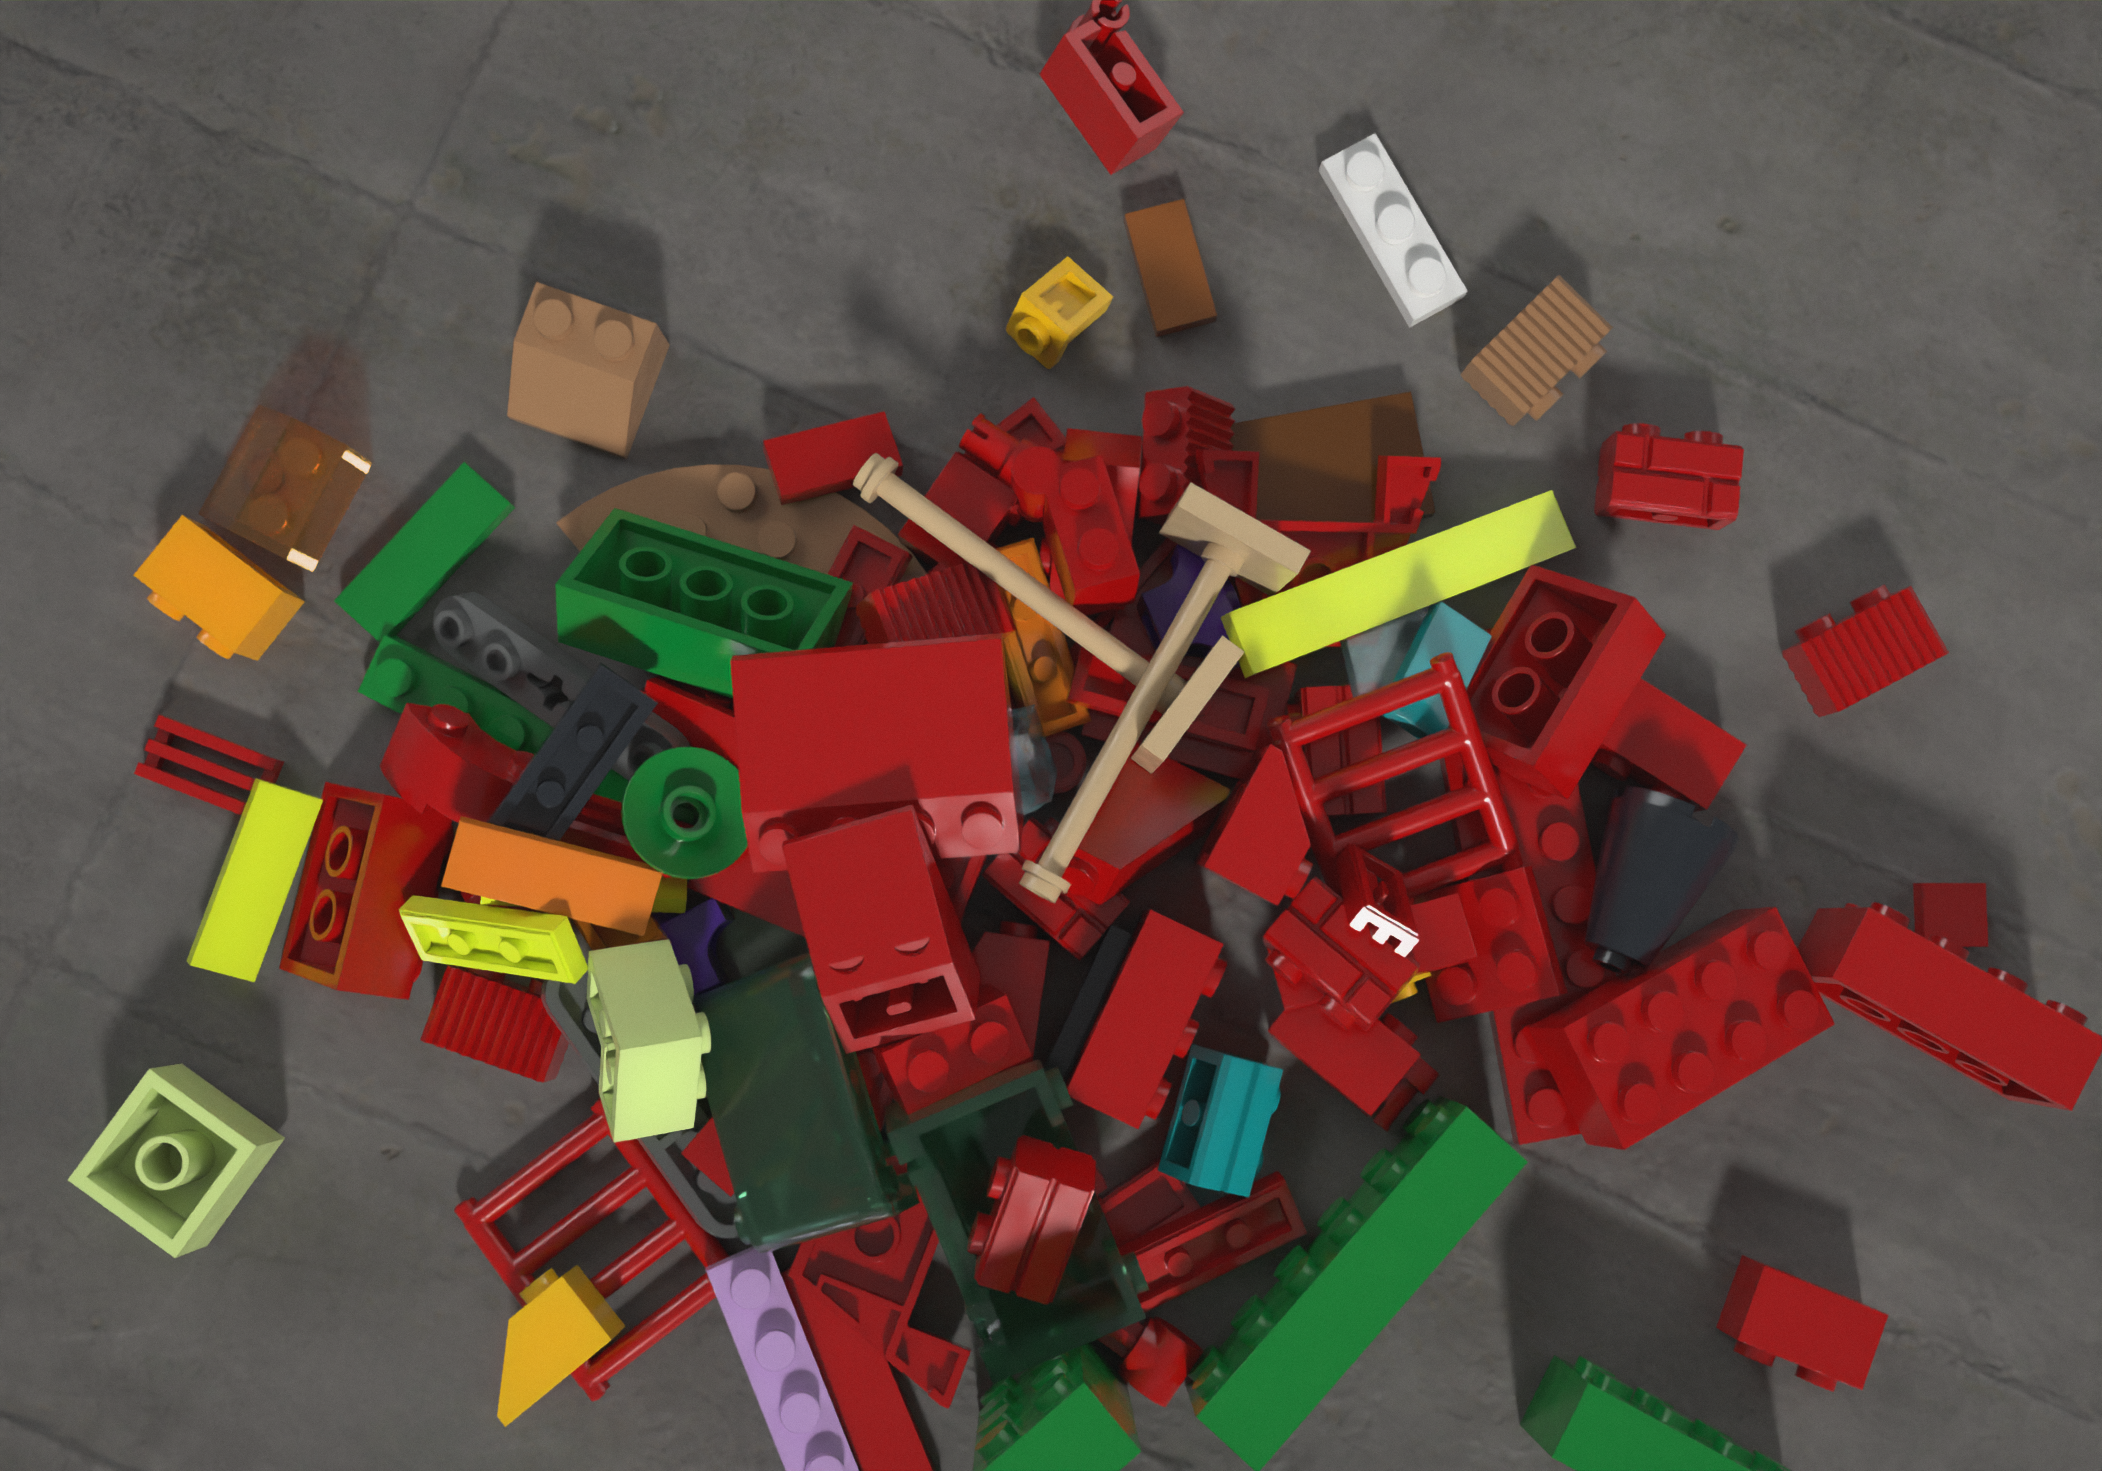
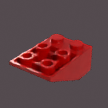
(881, 930)

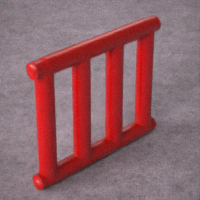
(1460, 737)
(518, 1267)

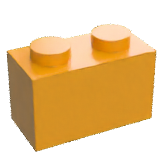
(218, 590)

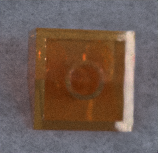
(286, 487)

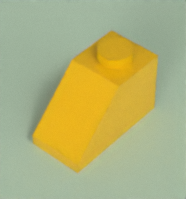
(552, 1337)

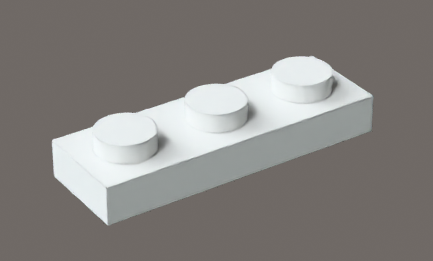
(1392, 230)

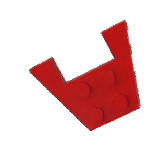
(1333, 544)
(872, 1284)

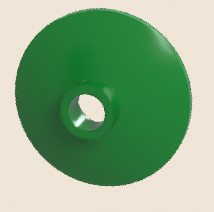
(693, 781)

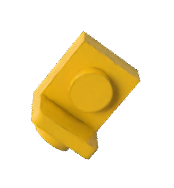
(1056, 311)

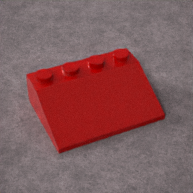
(878, 731)

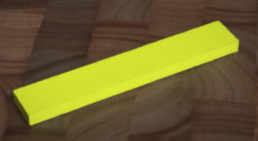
(1397, 583)

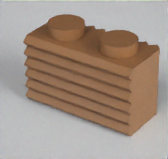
(1536, 351)

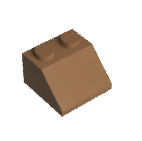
(583, 370)

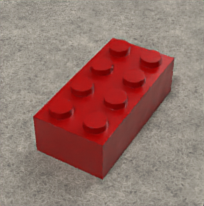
(1949, 1006)
(1681, 1028)

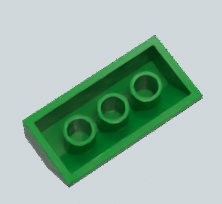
(690, 602)

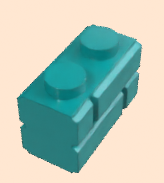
(1220, 1121)

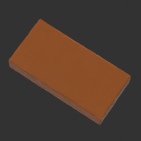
(1170, 267)

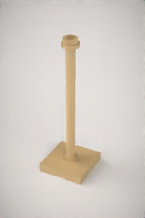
(1229, 546)
(1181, 699)

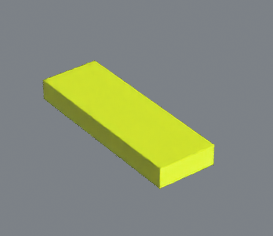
(254, 880)
(494, 938)

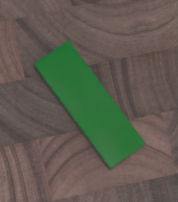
(424, 553)

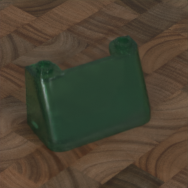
(793, 1113)
(951, 1161)

